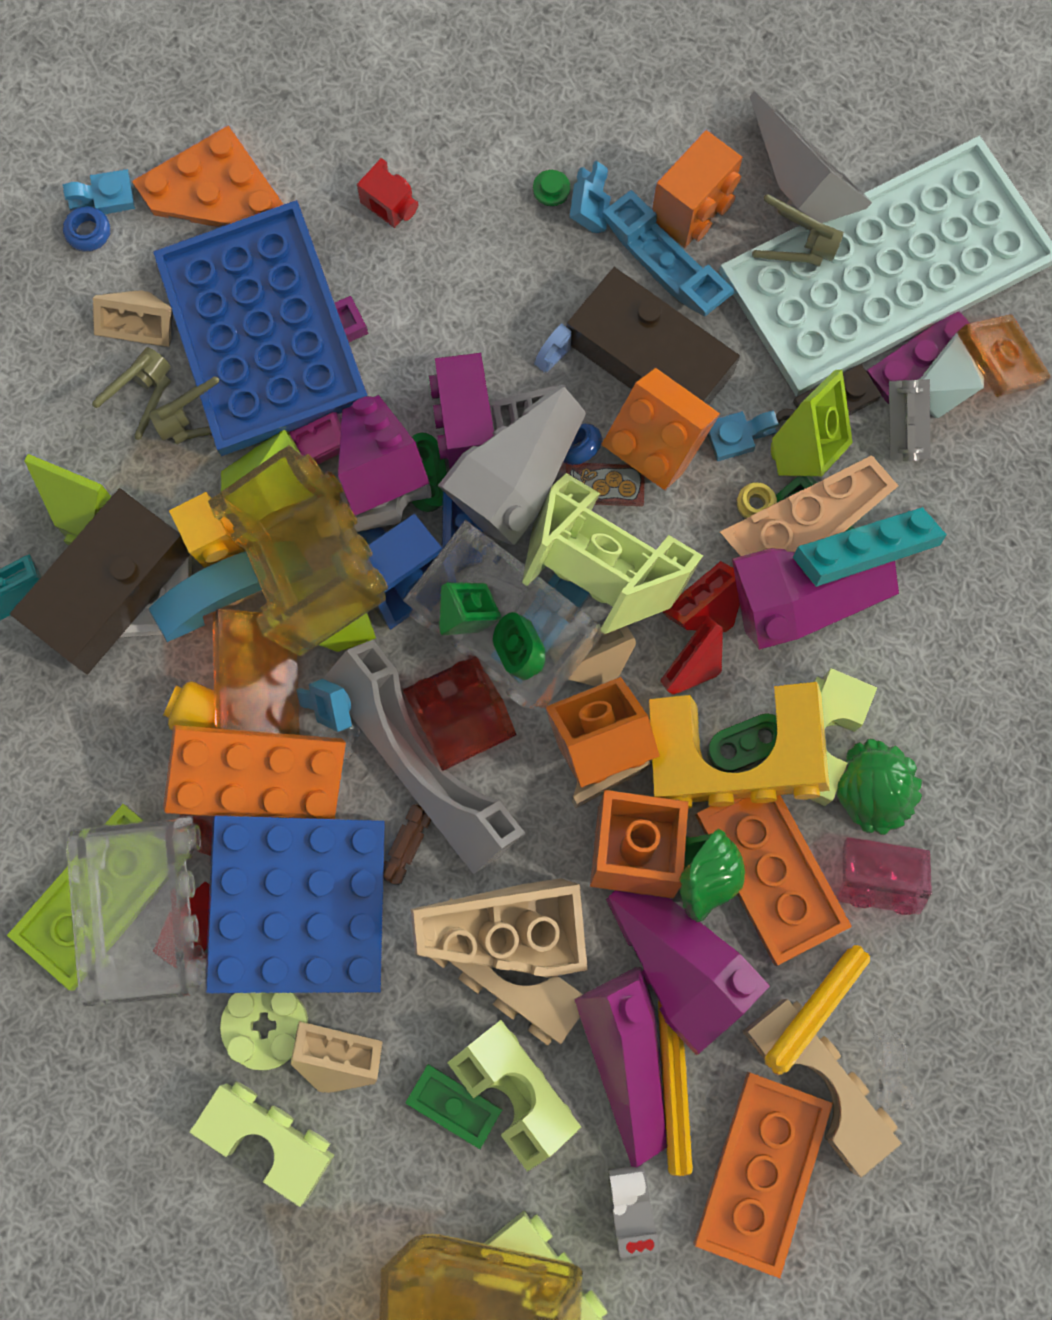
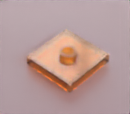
(1004, 355)

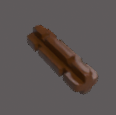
(406, 845)

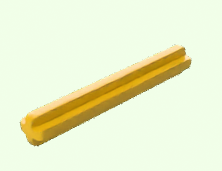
(817, 1010)
(675, 1100)

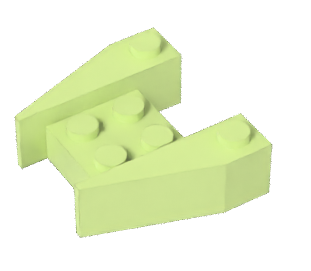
(605, 557)

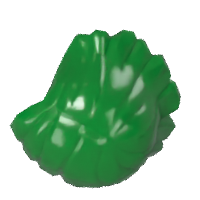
(879, 787)
(710, 874)

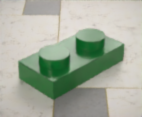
(453, 1106)

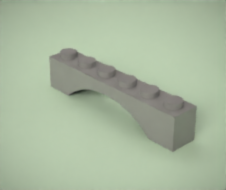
(471, 822)

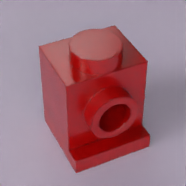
(387, 194)

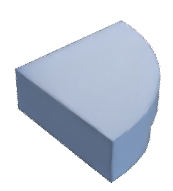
(554, 348)

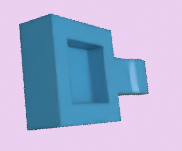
(108, 192)
(589, 199)
(735, 435)
(328, 702)

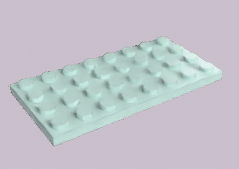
(904, 263)

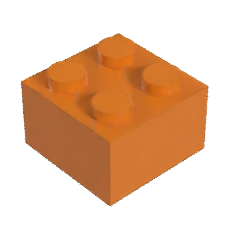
(697, 189)
(660, 428)
(602, 732)
(639, 844)

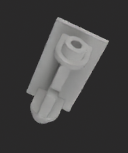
(909, 419)

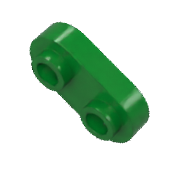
(434, 469)
(518, 646)
(745, 741)

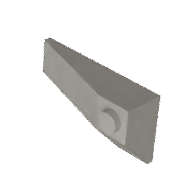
(804, 170)
(513, 471)

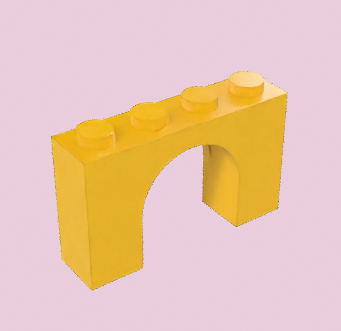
(793, 767)

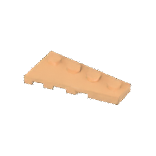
(815, 511)

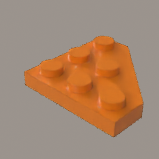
(208, 183)

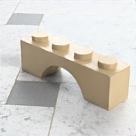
(546, 1005)
(857, 1130)

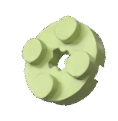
(245, 1043)

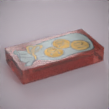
(615, 482)

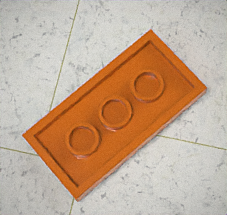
(252, 774)
(782, 881)
(763, 1175)

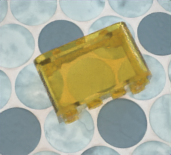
(301, 549)
(476, 1281)

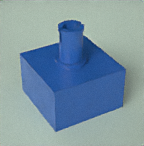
(402, 559)

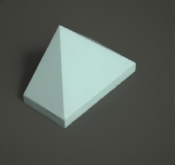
(952, 378)

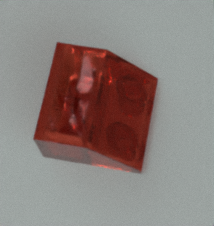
(460, 712)

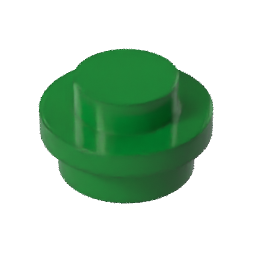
(551, 188)

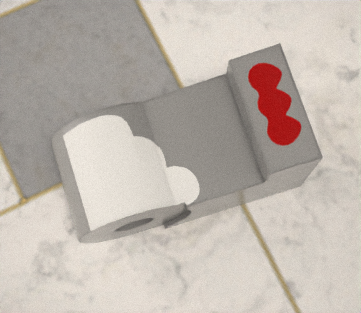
(632, 1212)

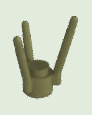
(822, 239)
(146, 370)
(171, 418)

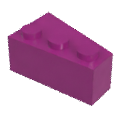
(463, 405)
(376, 456)

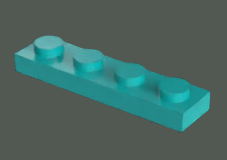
(868, 546)

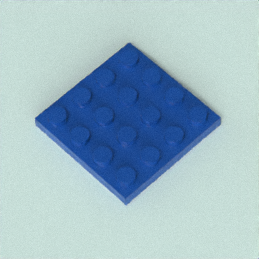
(295, 905)

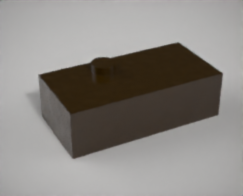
(635, 331)
(102, 581)

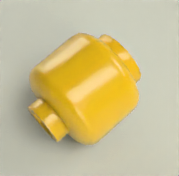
(191, 706)

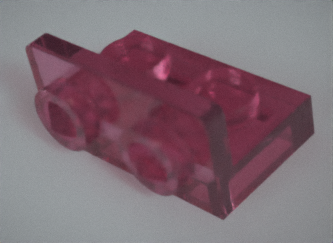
(885, 876)

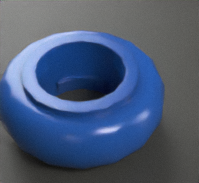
(93, 240)
(590, 443)

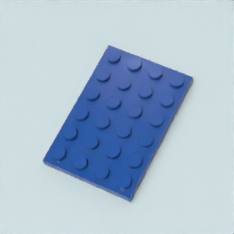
(263, 324)

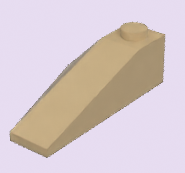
(512, 928)

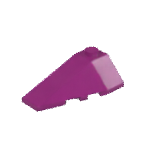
(785, 605)
(692, 970)
(625, 1047)

